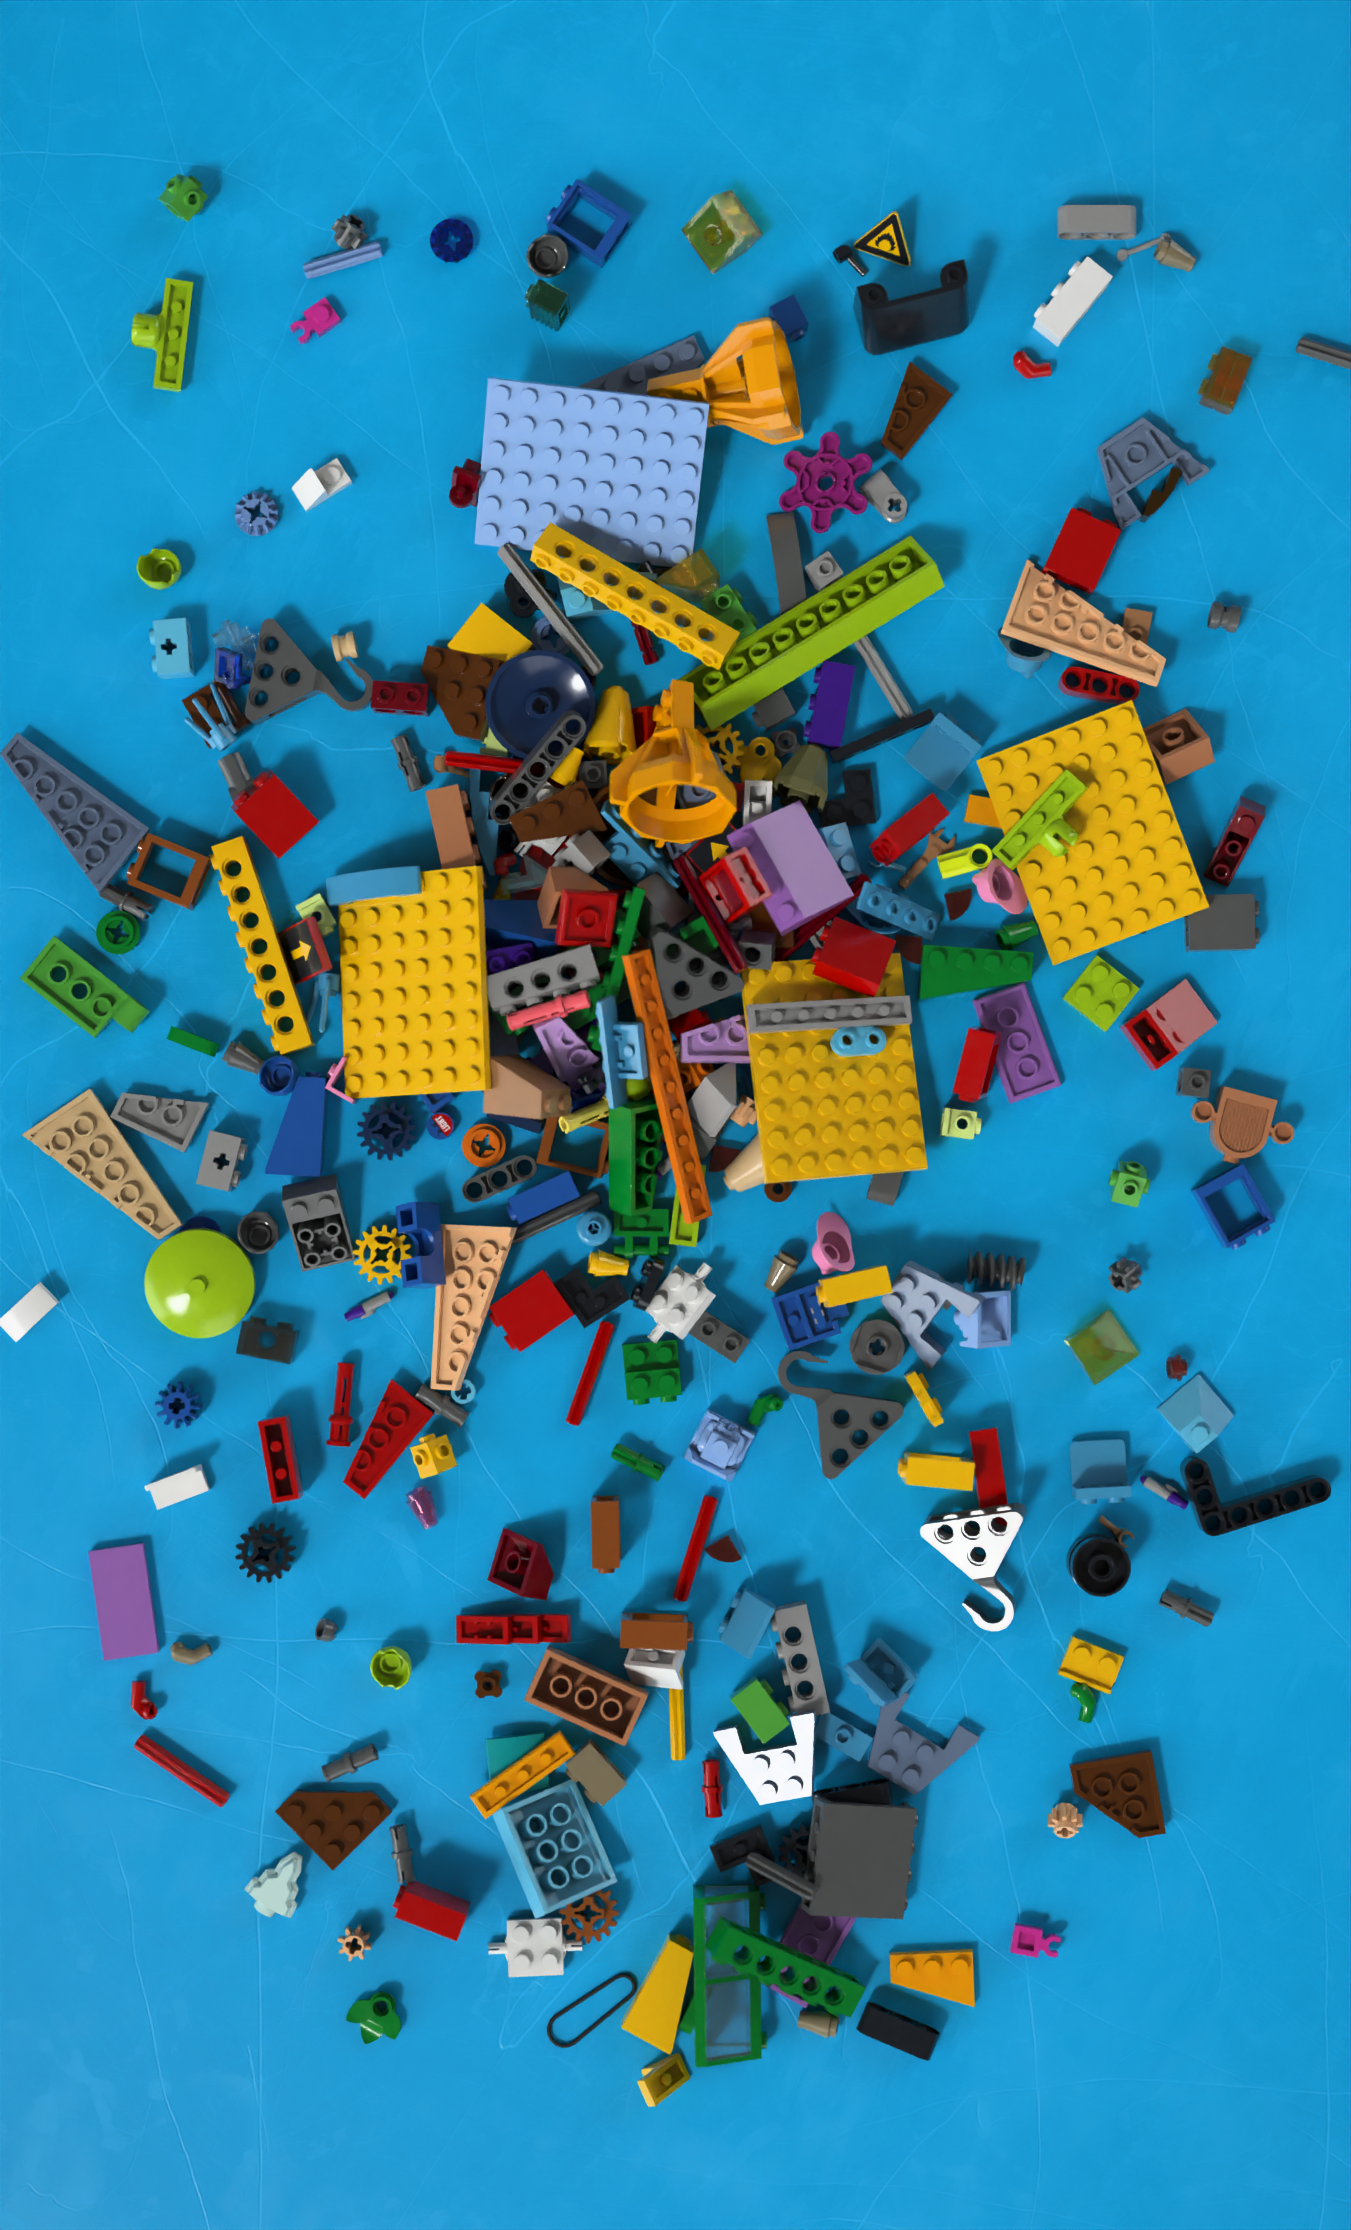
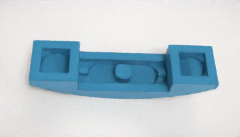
(373, 885)

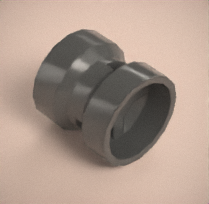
(1224, 617)

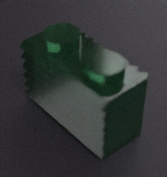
(547, 304)

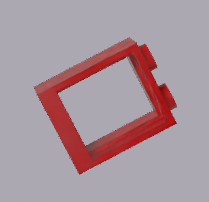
(908, 830)
(736, 896)
(977, 1063)

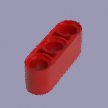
(1085, 690)

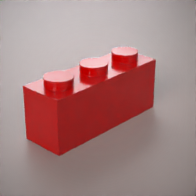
(280, 1459)

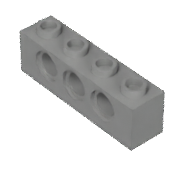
(527, 975)
(797, 1616)

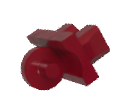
(465, 484)

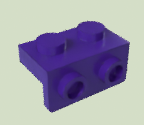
(508, 957)

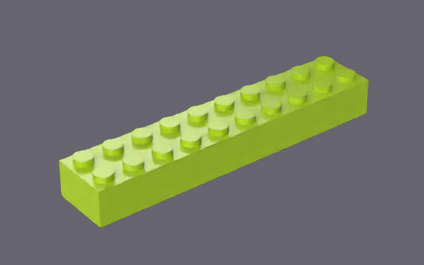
(814, 631)

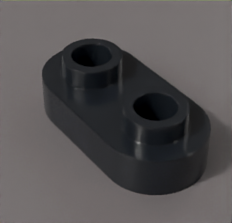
(643, 1293)

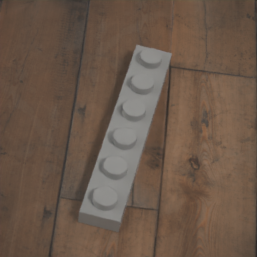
(828, 1014)

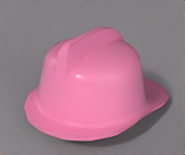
(1001, 886)
(833, 1246)

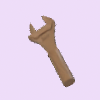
(935, 848)

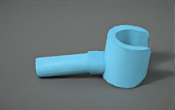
(894, 866)

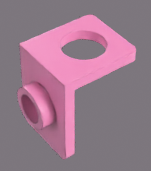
(333, 1075)

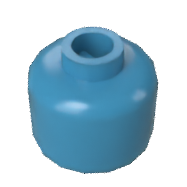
(585, 1234)

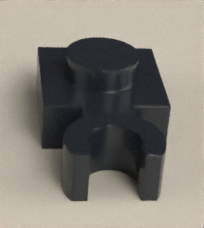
(592, 1079)

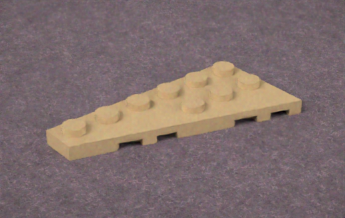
(98, 1154)

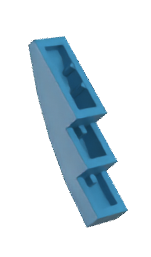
(486, 829)

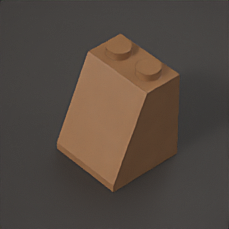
(524, 1090)

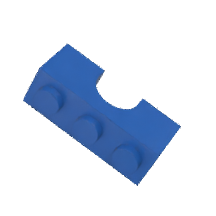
(423, 1225)

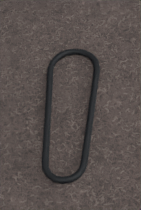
(567, 2045)

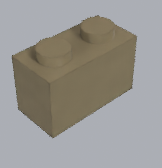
(595, 1773)

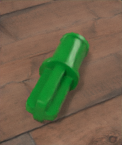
(637, 1462)

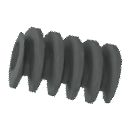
(995, 1270)

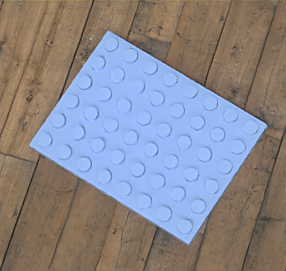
(594, 464)

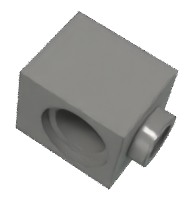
(823, 571)

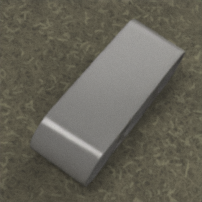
(1096, 222)

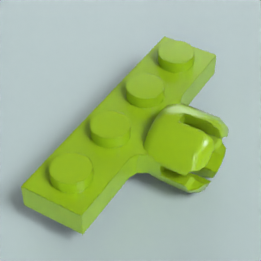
(166, 334)
(1043, 823)

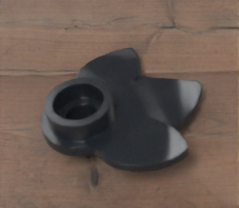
(517, 593)

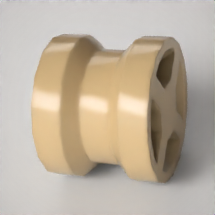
(344, 646)

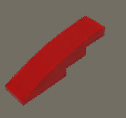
(988, 1469)
(513, 1628)

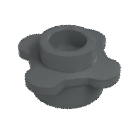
(789, 735)

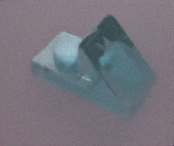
(516, 882)

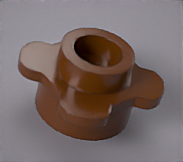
(492, 1677)

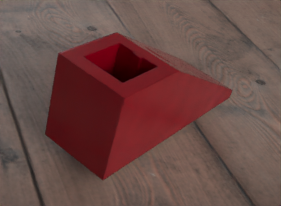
(1235, 840)

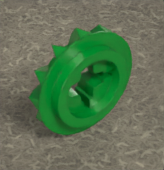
(114, 920)

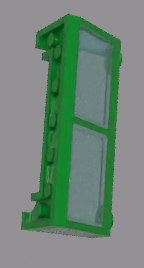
(725, 2000)

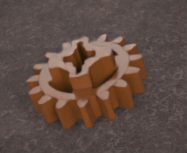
(589, 1924)

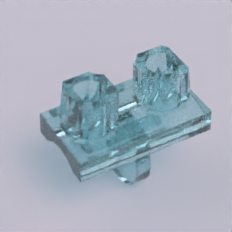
(232, 636)

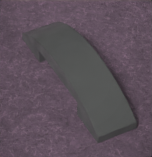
(786, 560)

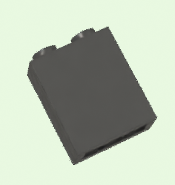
(1224, 925)

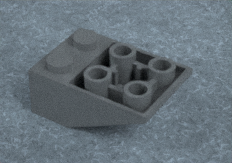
(318, 1222)

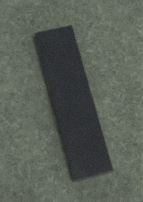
(881, 736)

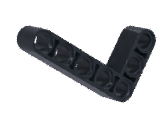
(1248, 1503)

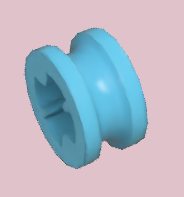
(470, 1396)

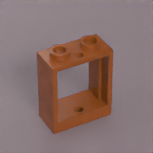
(194, 881)
(547, 1144)
(605, 1533)
(655, 1631)

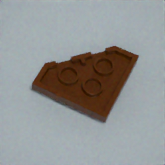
(460, 688)
(1123, 1790)
(333, 1820)

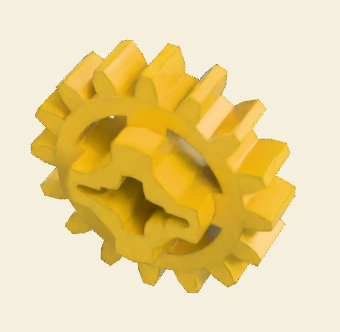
(722, 739)
(374, 1244)

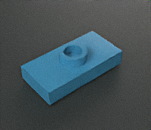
(843, 1735)

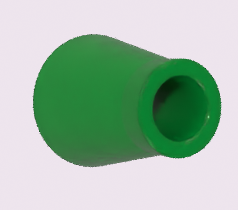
(1013, 935)

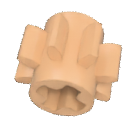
(745, 1112)
(1065, 1820)
(347, 1942)

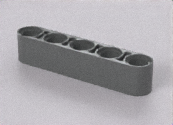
(538, 754)

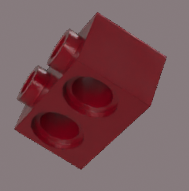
(400, 698)

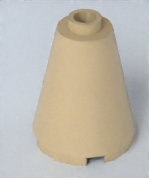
(746, 1168)

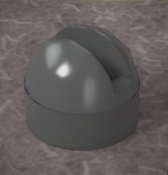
(325, 1630)

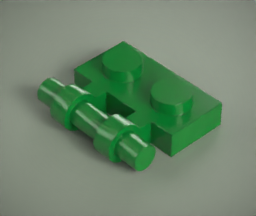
(651, 1224)

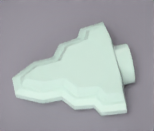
(277, 1887)

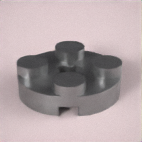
(890, 1339)

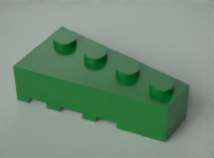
(963, 970)
(633, 1155)

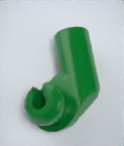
(764, 1405)
(1086, 1699)

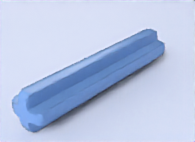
(342, 260)

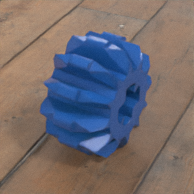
(172, 1396)

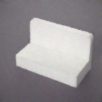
(178, 1486)
(655, 1667)

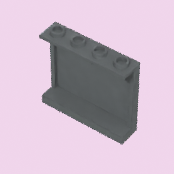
(860, 1859)

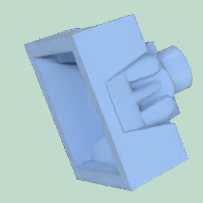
(990, 1323)
(719, 1445)

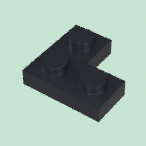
(858, 804)
(587, 1303)
(736, 1848)

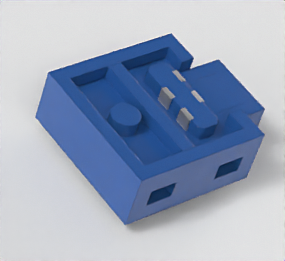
(804, 1318)

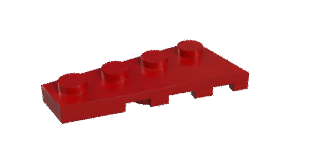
(389, 1434)

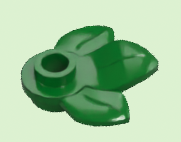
(375, 2020)

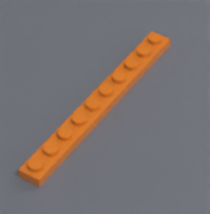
(667, 1086)

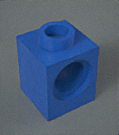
(790, 318)
(437, 1101)

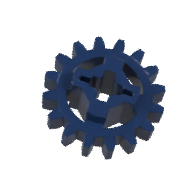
(385, 1117)

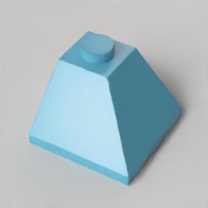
(579, 605)
(1196, 1413)

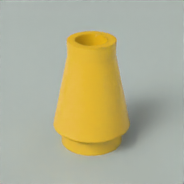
(567, 770)
(606, 1264)

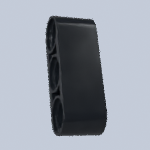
(866, 1792)
(898, 2031)

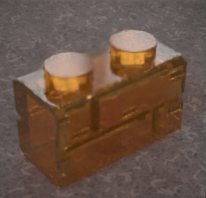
(1224, 381)

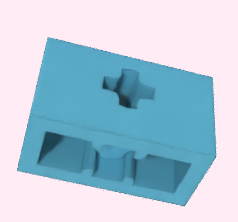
(180, 662)

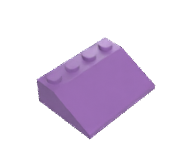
(793, 866)

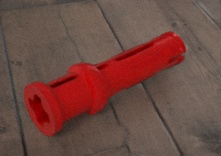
(346, 1371)

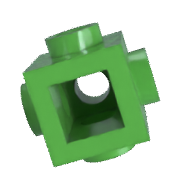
(183, 196)
(1128, 1183)

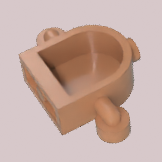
(1241, 1123)

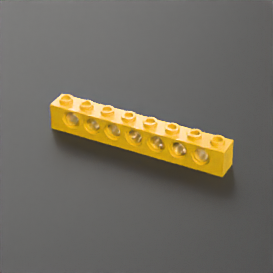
(647, 594)
(222, 857)

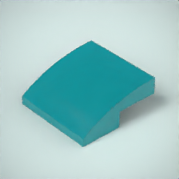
(507, 1749)

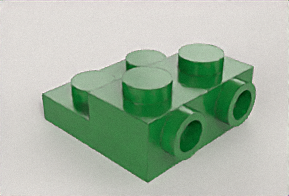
(652, 1371)

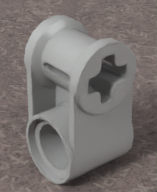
(881, 494)

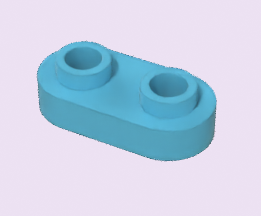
(859, 1041)

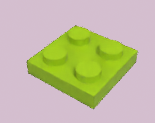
(1100, 993)

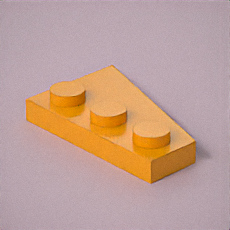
(936, 1973)

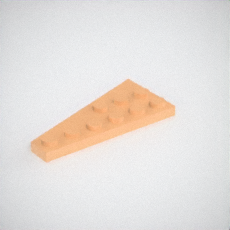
(1070, 626)
(472, 1271)

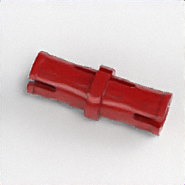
(712, 1788)

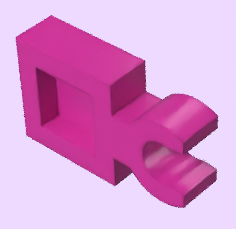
(319, 319)
(1029, 1940)

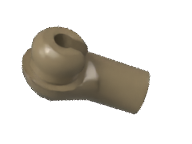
(190, 1656)

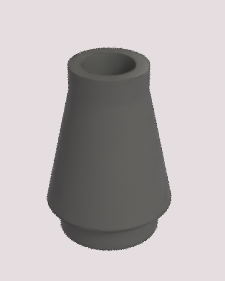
(242, 1058)

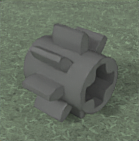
(349, 231)
(1125, 1275)

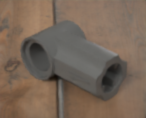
(235, 773)

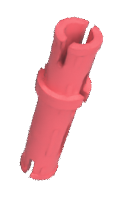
(558, 1007)

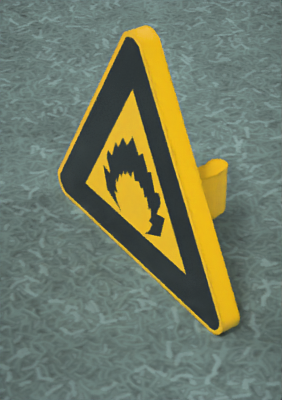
(886, 241)

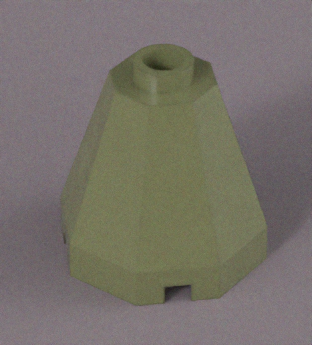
(804, 779)

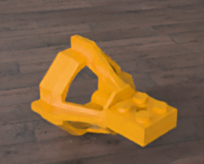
(728, 383)
(671, 758)

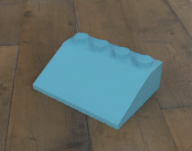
(554, 1848)

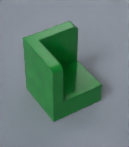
(699, 936)

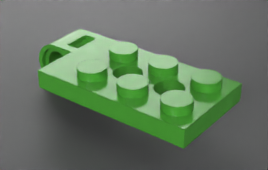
(104, 997)

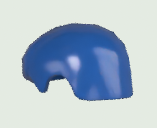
(278, 1075)

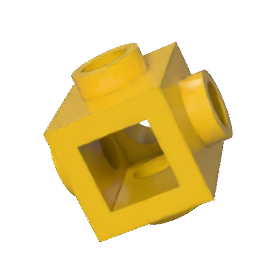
(433, 1455)

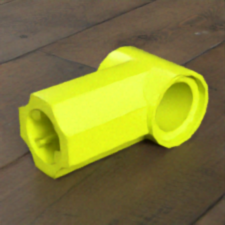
(961, 861)

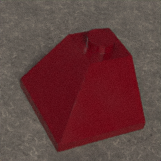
(521, 1566)

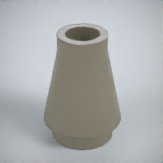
(1173, 255)
(781, 1269)
(819, 2022)

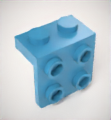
(943, 751)
(1099, 1471)
(881, 1674)

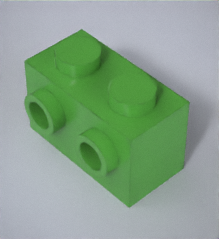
(727, 608)
(760, 1708)

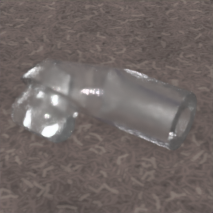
(740, 924)

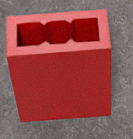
(1081, 550)
(273, 813)
(852, 956)
(530, 1311)
(431, 1909)

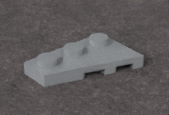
(161, 1118)

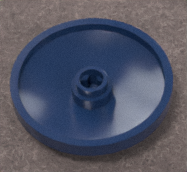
(531, 695)

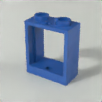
(611, 239)
(543, 1197)
(1258, 1227)

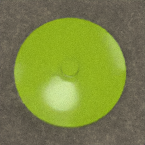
(200, 1283)

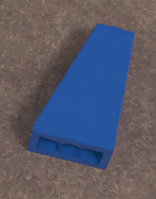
(516, 923)
(302, 1134)

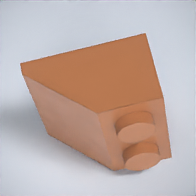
(1178, 746)
(556, 880)

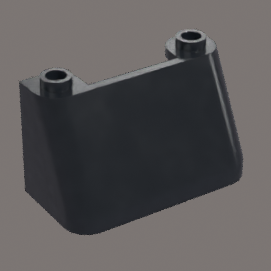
(915, 318)

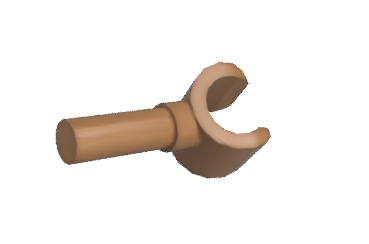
(440, 767)
(1115, 1530)

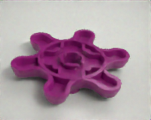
(809, 475)

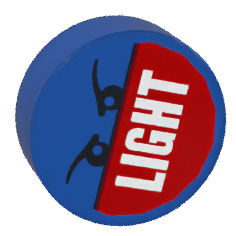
(440, 1125)

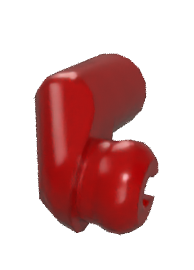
(1028, 368)
(503, 863)
(140, 1703)

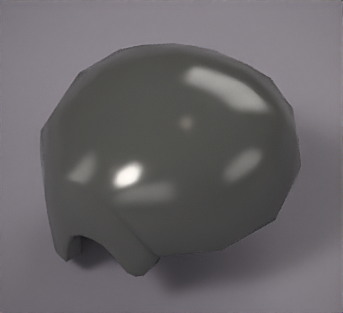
(547, 256)
(258, 1232)

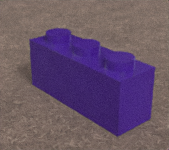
(829, 704)

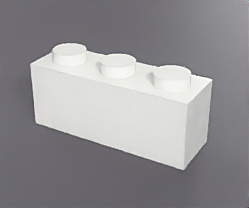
(1071, 300)

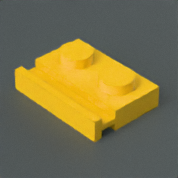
(1090, 1664)

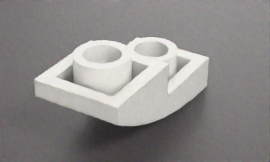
(28, 1311)

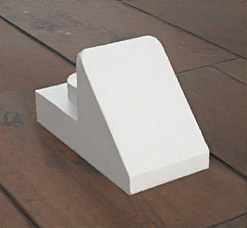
(320, 485)
(756, 800)

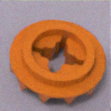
(471, 1150)

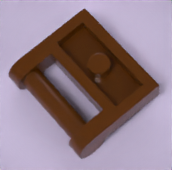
(208, 703)

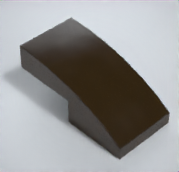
(1157, 499)

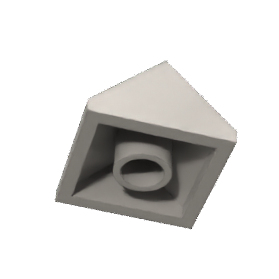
(714, 1099)

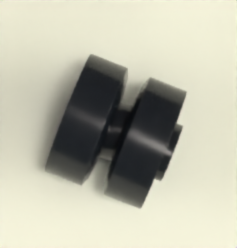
(1098, 1564)

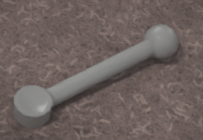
(1122, 254)

